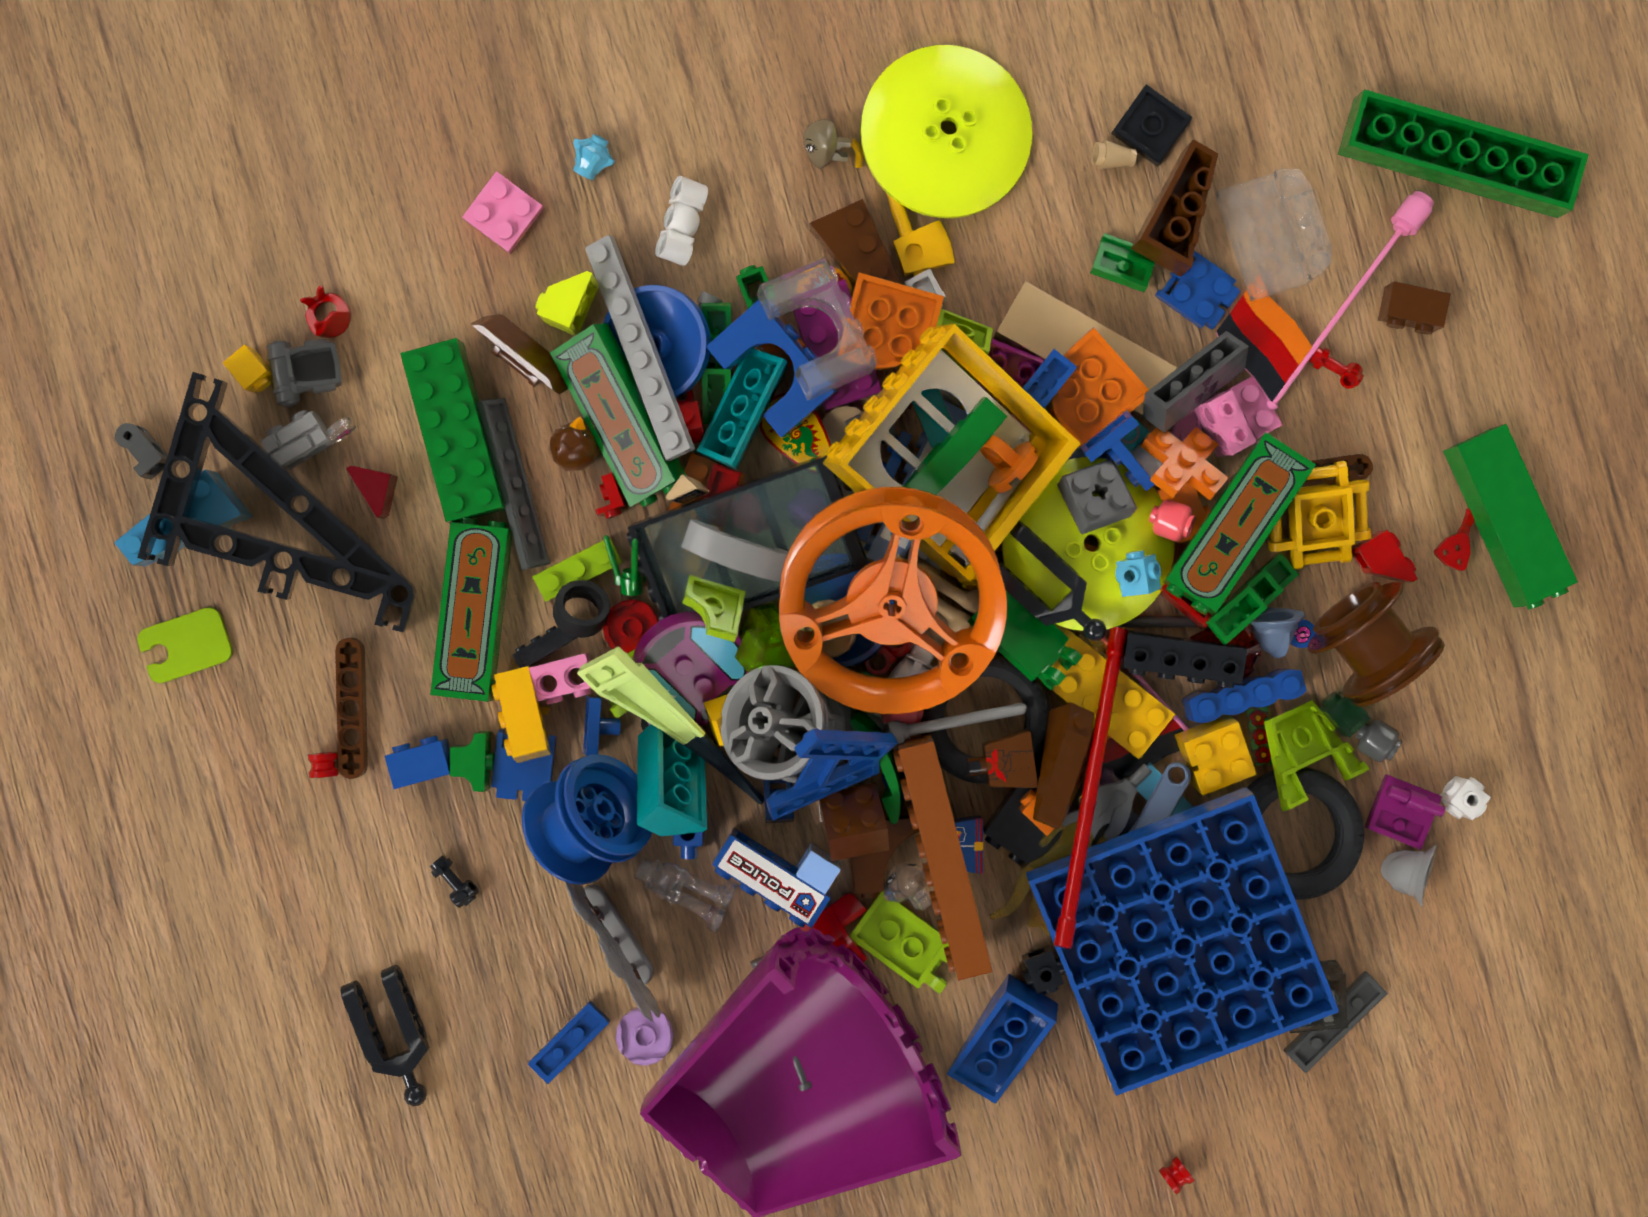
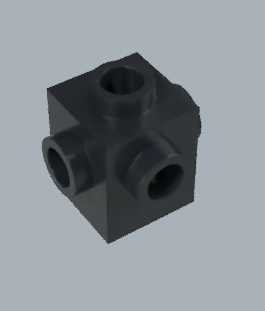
(1036, 963)

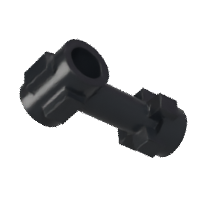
(462, 892)

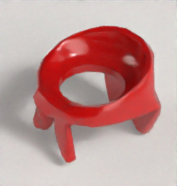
(335, 322)

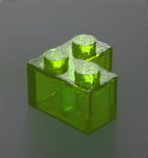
(762, 640)

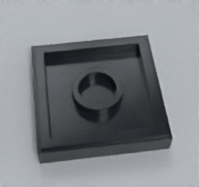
(1151, 125)

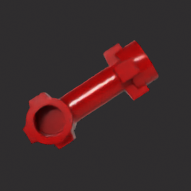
(1350, 375)

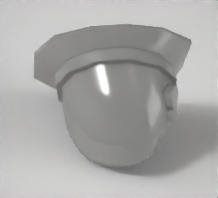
(1409, 871)

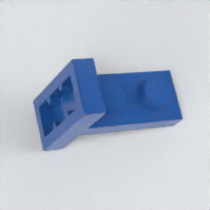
(1110, 437)

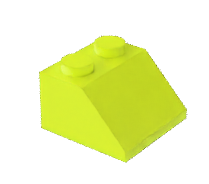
(568, 302)

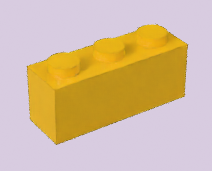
(520, 715)

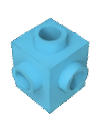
(1138, 574)

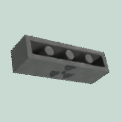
(1195, 381)

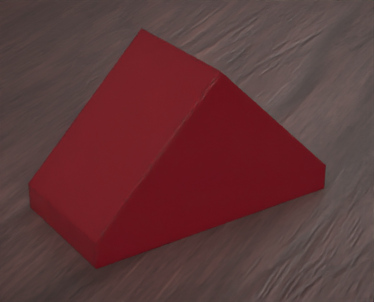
(376, 488)

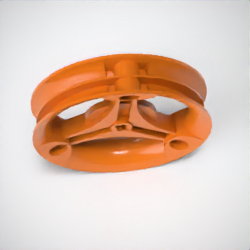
(888, 623)

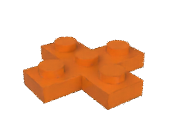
(1184, 462)

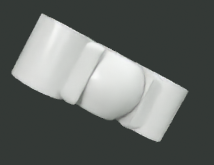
(681, 220)

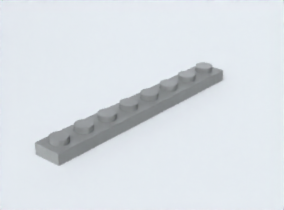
(639, 348)

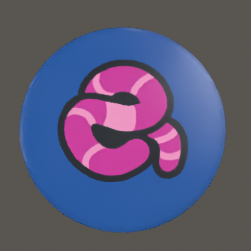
(1303, 634)

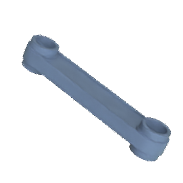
(1164, 797)

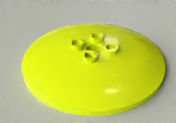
(937, 170)
(1056, 527)

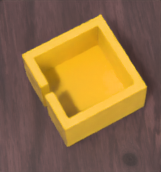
(1218, 752)

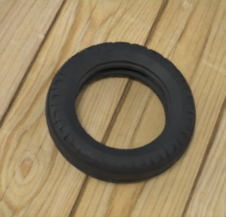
(1036, 718)
(1348, 830)

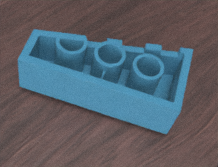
(212, 503)

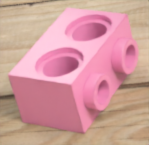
(1225, 423)
(561, 671)

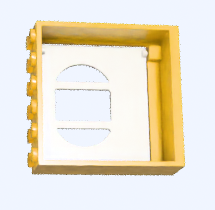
(858, 454)

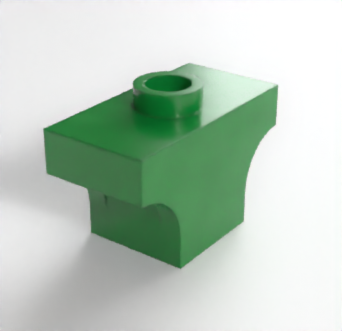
(474, 761)

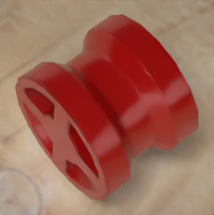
(323, 765)
(1176, 1175)

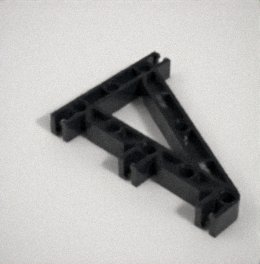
(367, 568)

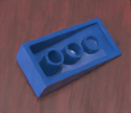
(1003, 1038)

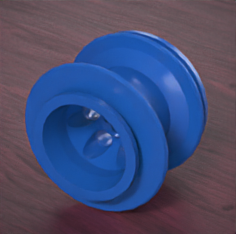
(584, 819)

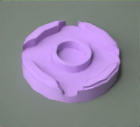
(642, 1039)

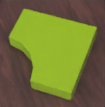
(717, 604)

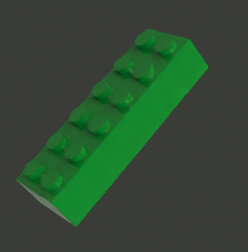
(453, 429)

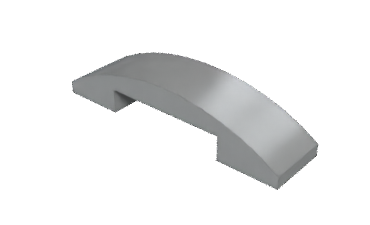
(734, 551)

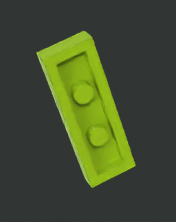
(580, 566)

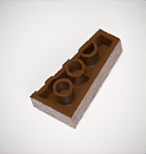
(854, 243)

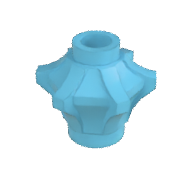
(591, 156)

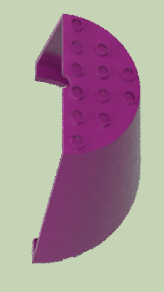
(738, 1095)

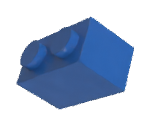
(418, 763)

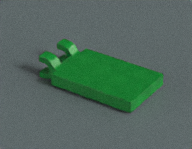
(1033, 645)

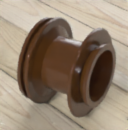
(1375, 643)

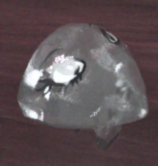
(906, 882)

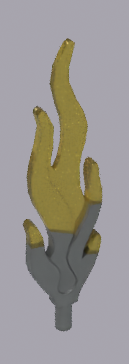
(1111, 808)

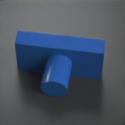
(1049, 378)
(596, 726)

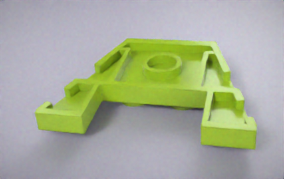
(1299, 740)

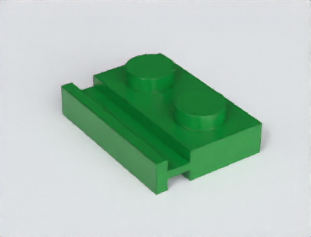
(1121, 264)

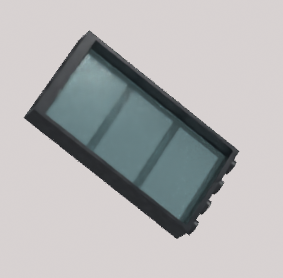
(760, 511)

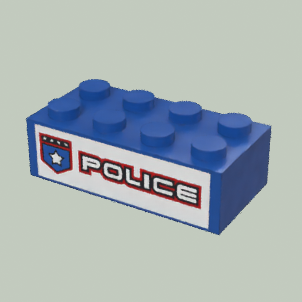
(770, 877)

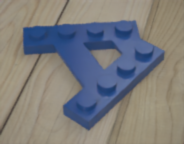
(822, 773)

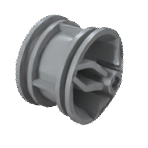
(762, 715)

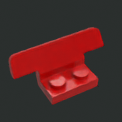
(836, 917)

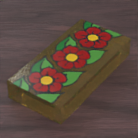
(1255, 734)

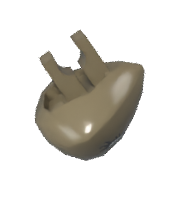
(823, 144)

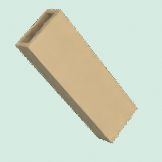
(1043, 323)

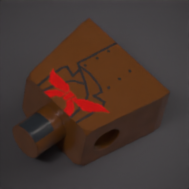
(1007, 761)

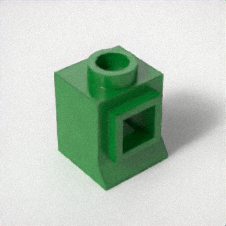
(749, 276)

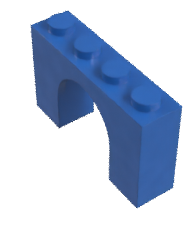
(755, 330)

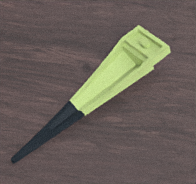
(638, 691)

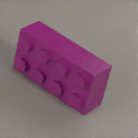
(821, 337)

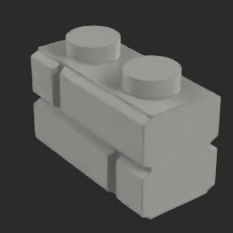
(297, 440)

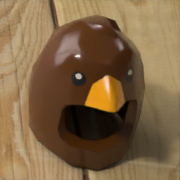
(574, 446)

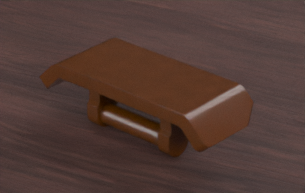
(521, 352)

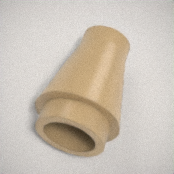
(1111, 155)

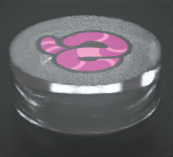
(340, 430)

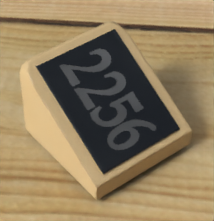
(686, 490)

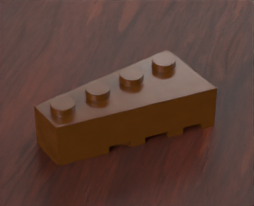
(1176, 216)

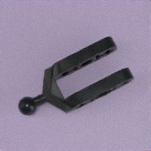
(1070, 606)
(371, 1039)

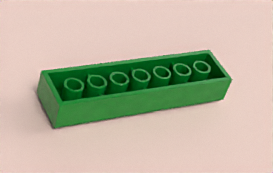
(1463, 154)

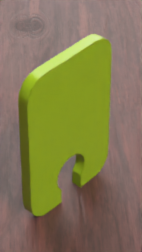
(192, 643)

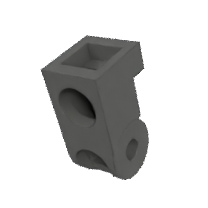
(143, 448)

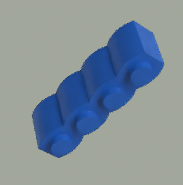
(1253, 692)

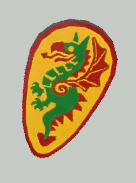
(803, 443)

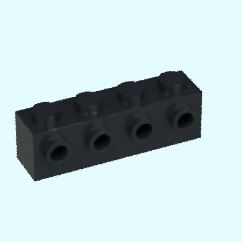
(1184, 657)

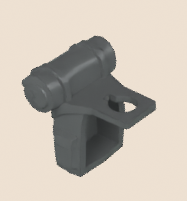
(303, 369)

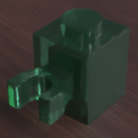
(1344, 714)

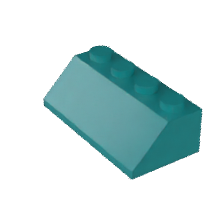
(742, 408)
(669, 785)

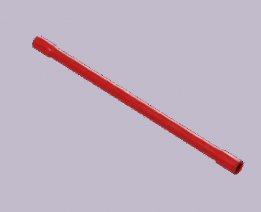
(1067, 919)

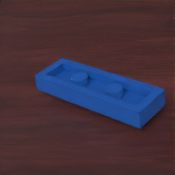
(569, 1042)

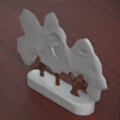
(617, 942)

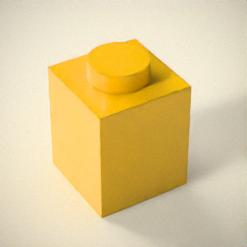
(249, 369)

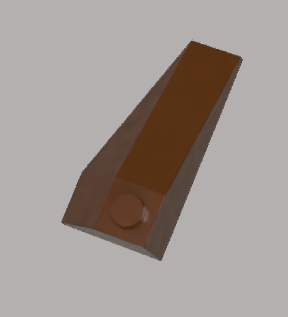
(1063, 762)

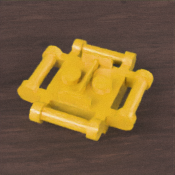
(1324, 519)

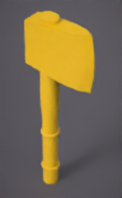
(922, 248)

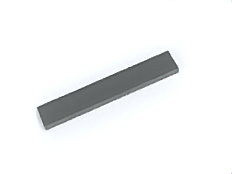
(513, 483)

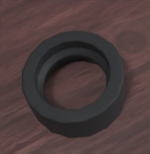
(578, 627)

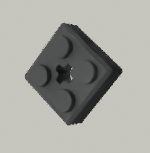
(1091, 511)

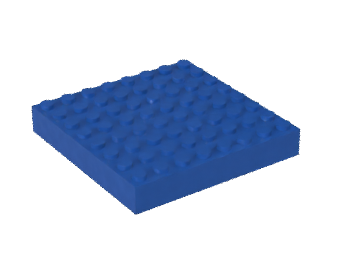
(1185, 942)

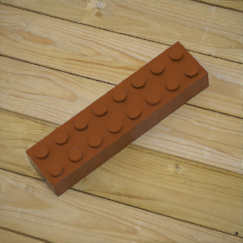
(945, 861)

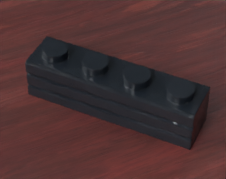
(541, 647)

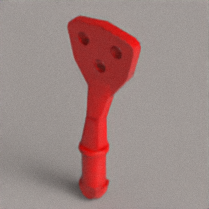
(1460, 539)

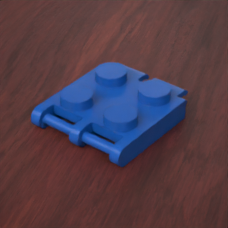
(1200, 293)
(524, 776)

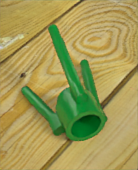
(631, 579)

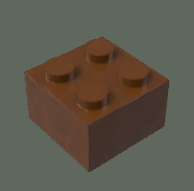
(854, 822)

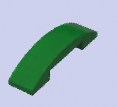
(892, 795)

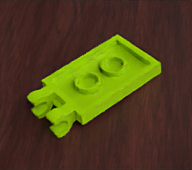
(902, 942)

